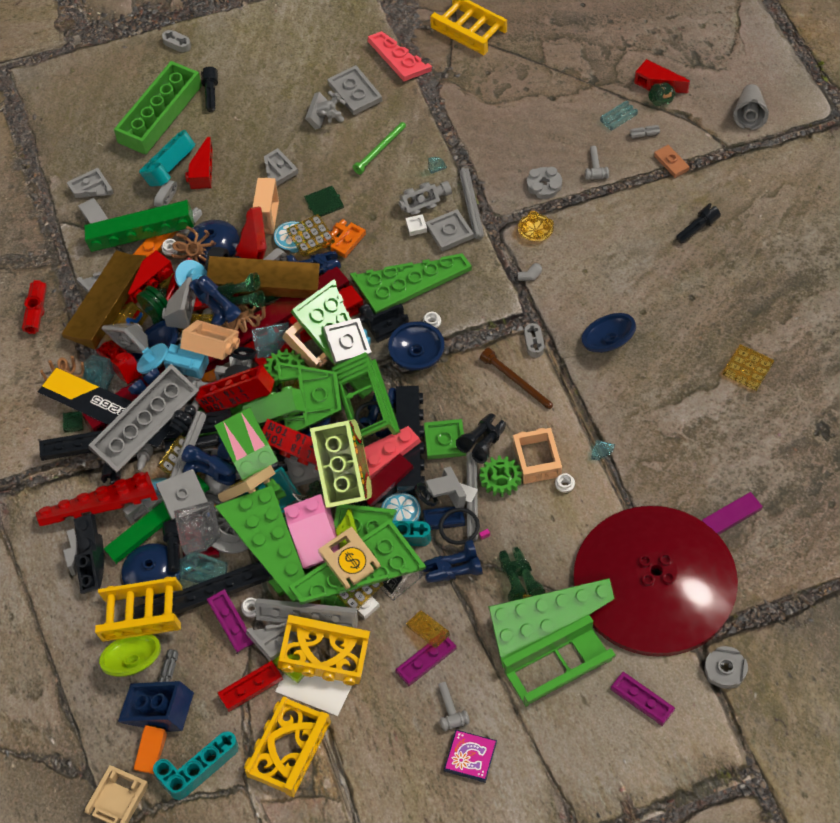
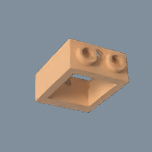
(267, 198)
(209, 339)
(291, 339)
(542, 471)

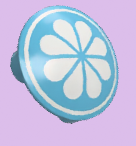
(282, 238)
(406, 505)

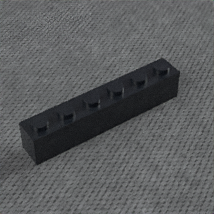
(409, 414)

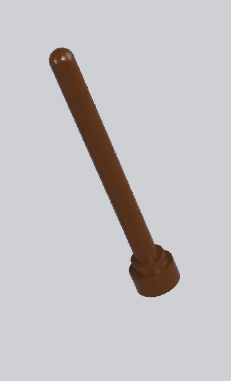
(488, 357)

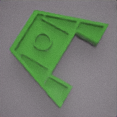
(318, 391)

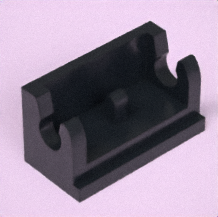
(386, 322)

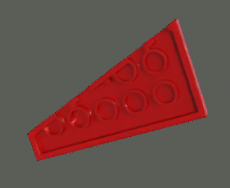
(101, 500)

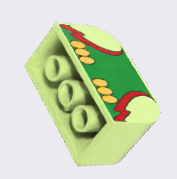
(341, 463)

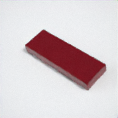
(388, 478)

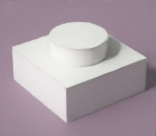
(416, 225)
(368, 608)

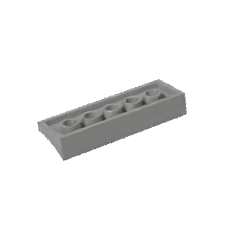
(143, 418)

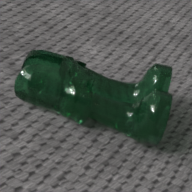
(251, 284)
(517, 568)

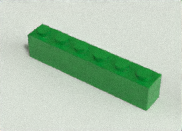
(139, 225)

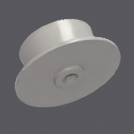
(229, 540)

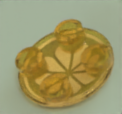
(535, 227)

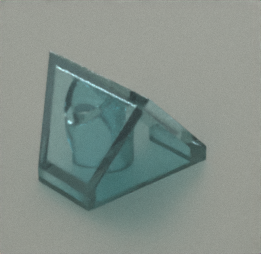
(98, 371)

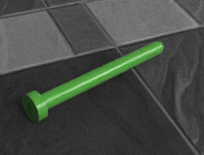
(359, 167)

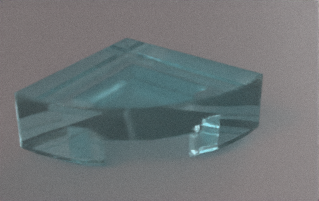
(436, 164)
(602, 450)

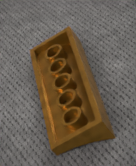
(276, 277)
(103, 300)

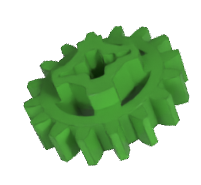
(284, 357)
(500, 475)

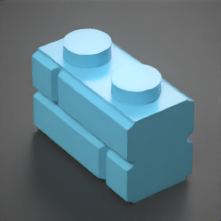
(186, 361)

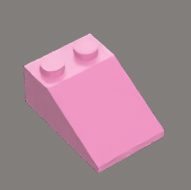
(311, 528)

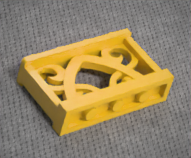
(333, 632)
(296, 773)

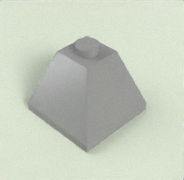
(180, 307)
(127, 336)

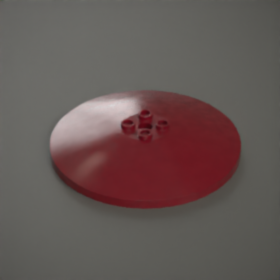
(664, 611)

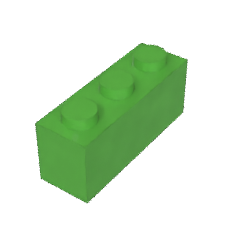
(277, 405)

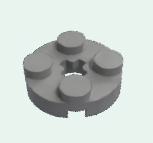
(548, 174)
(721, 678)

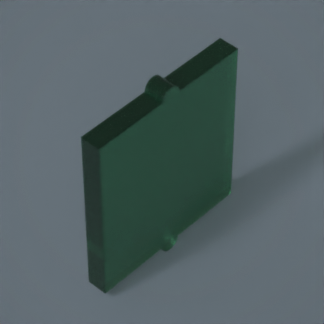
(324, 201)

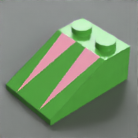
(246, 443)

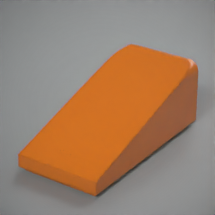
(150, 749)

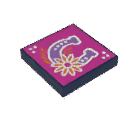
(470, 756)

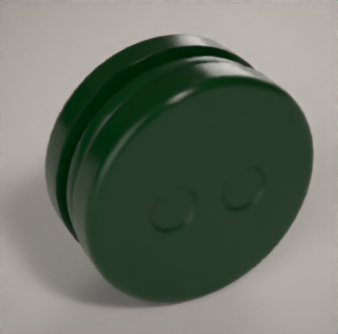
(152, 302)

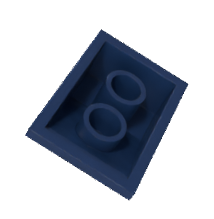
(157, 705)

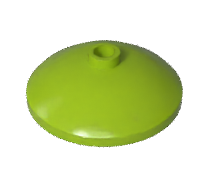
(130, 655)

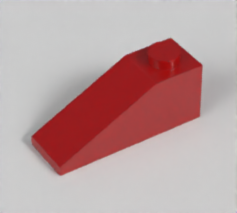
(200, 167)

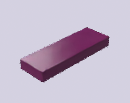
(733, 513)
(230, 620)
(424, 661)
(642, 698)

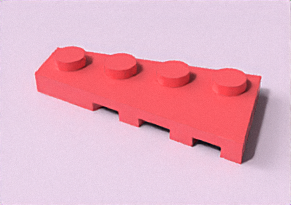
(398, 57)
(386, 449)

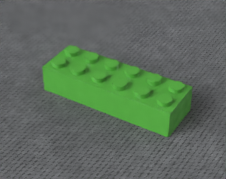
(158, 107)

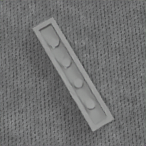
(279, 610)

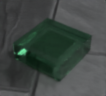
(73, 422)

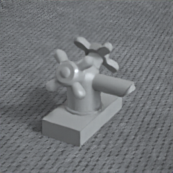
(321, 106)

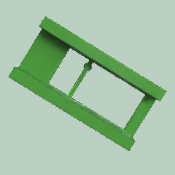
(358, 367)
(585, 642)

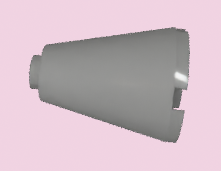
(751, 108)

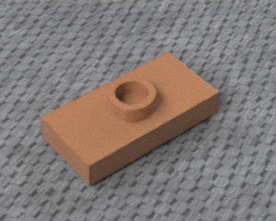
(671, 161)

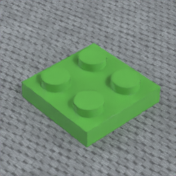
(442, 438)

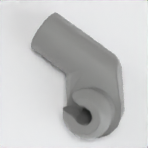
(533, 272)

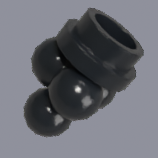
(182, 420)

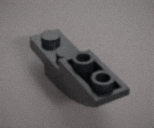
(91, 554)

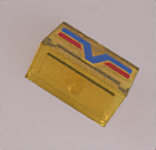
(130, 314)

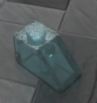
(269, 339)
(200, 567)

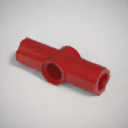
(34, 307)

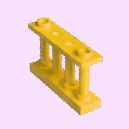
(468, 36)
(143, 626)

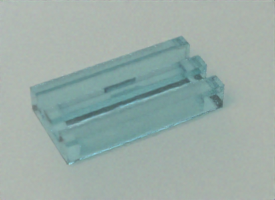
(616, 114)

